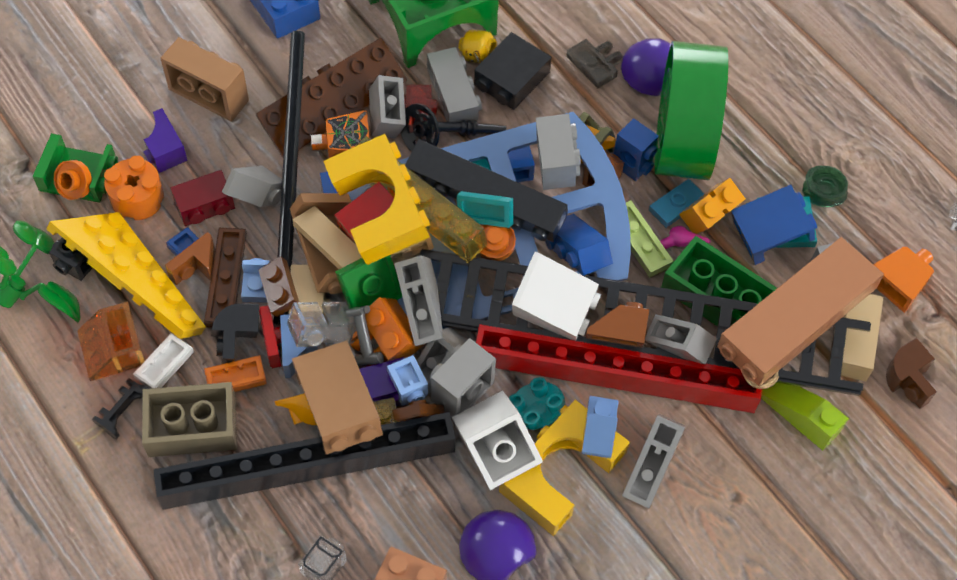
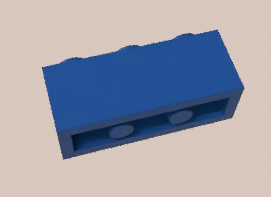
(581, 246)

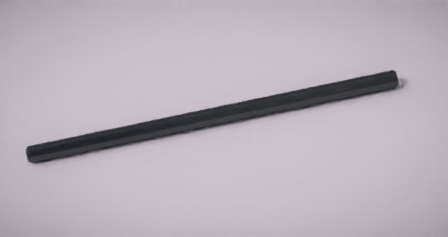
(291, 149)

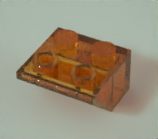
(110, 342)

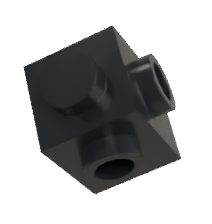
(69, 261)

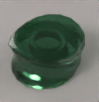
(825, 186)

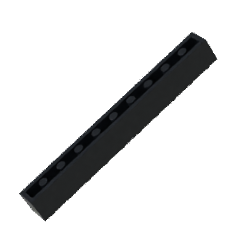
(300, 462)

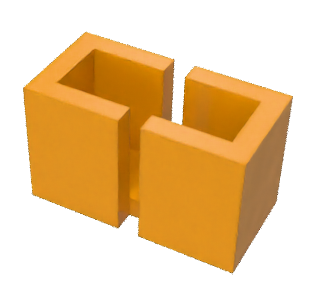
(710, 209)

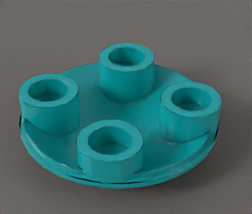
(538, 403)

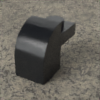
(233, 322)

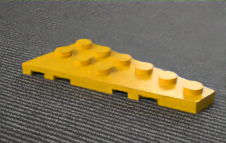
(127, 264)

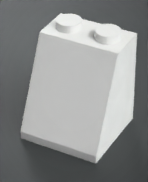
(555, 297)
(497, 439)

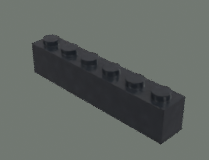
(453, 174)

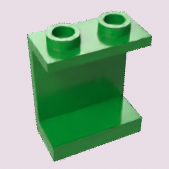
(56, 152)

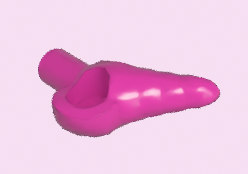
(680, 237)

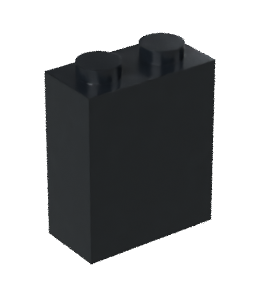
(512, 71)

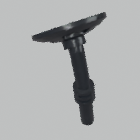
(429, 126)

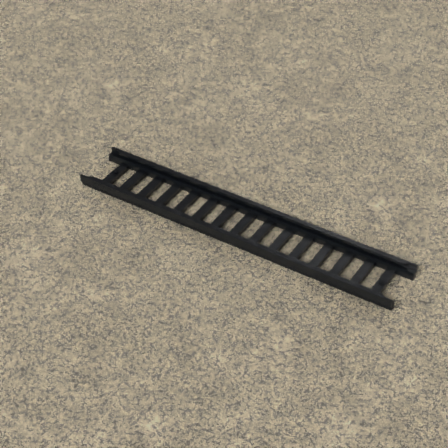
(466, 322)

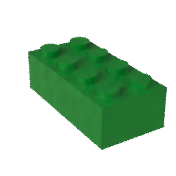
(712, 273)

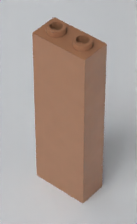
(799, 311)

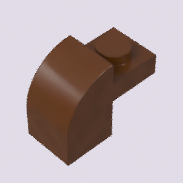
(906, 373)

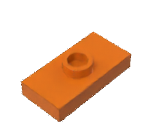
(242, 373)

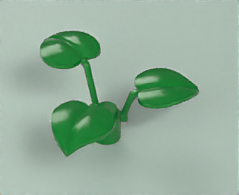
(14, 286)

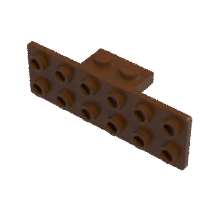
(332, 93)

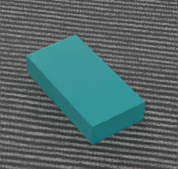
(487, 208)

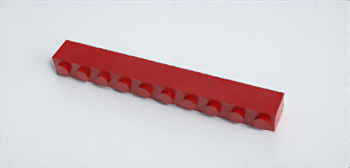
(619, 369)

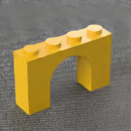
(402, 222)
(531, 490)

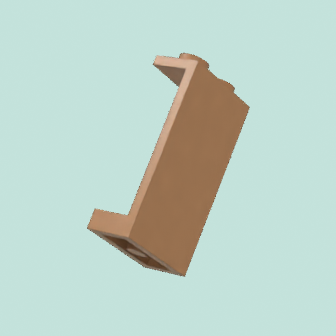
(320, 267)
(337, 397)

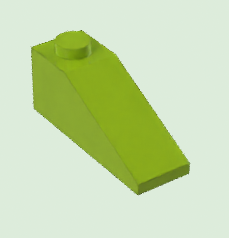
(806, 412)

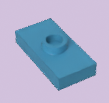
(674, 202)

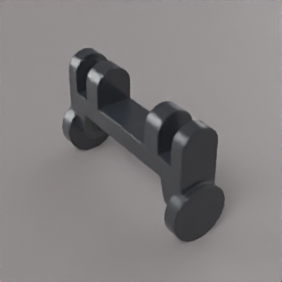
(110, 418)

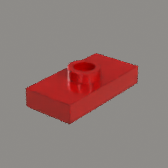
(271, 336)

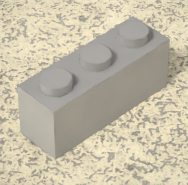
(453, 85)

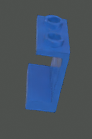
(773, 221)

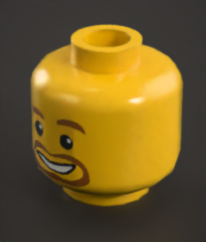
(476, 45)

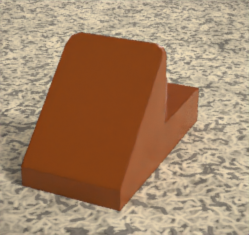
(196, 256)

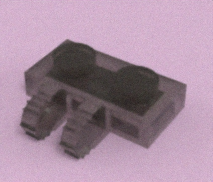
(593, 63)

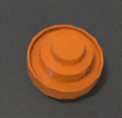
(72, 179)
(500, 242)

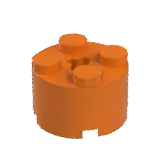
(134, 188)

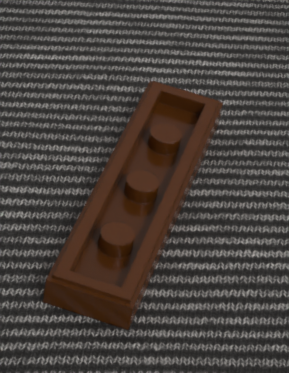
(225, 272)

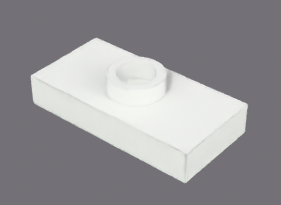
(163, 362)

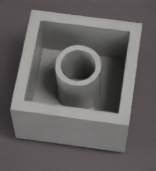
(557, 151)
(462, 377)

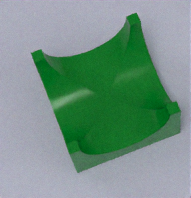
(423, 19)

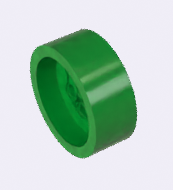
(691, 110)

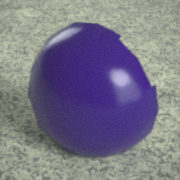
(645, 65)
(496, 545)

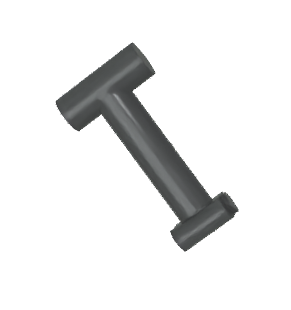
(367, 356)

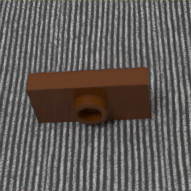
(417, 410)

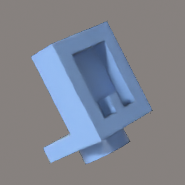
(252, 285)
(408, 380)

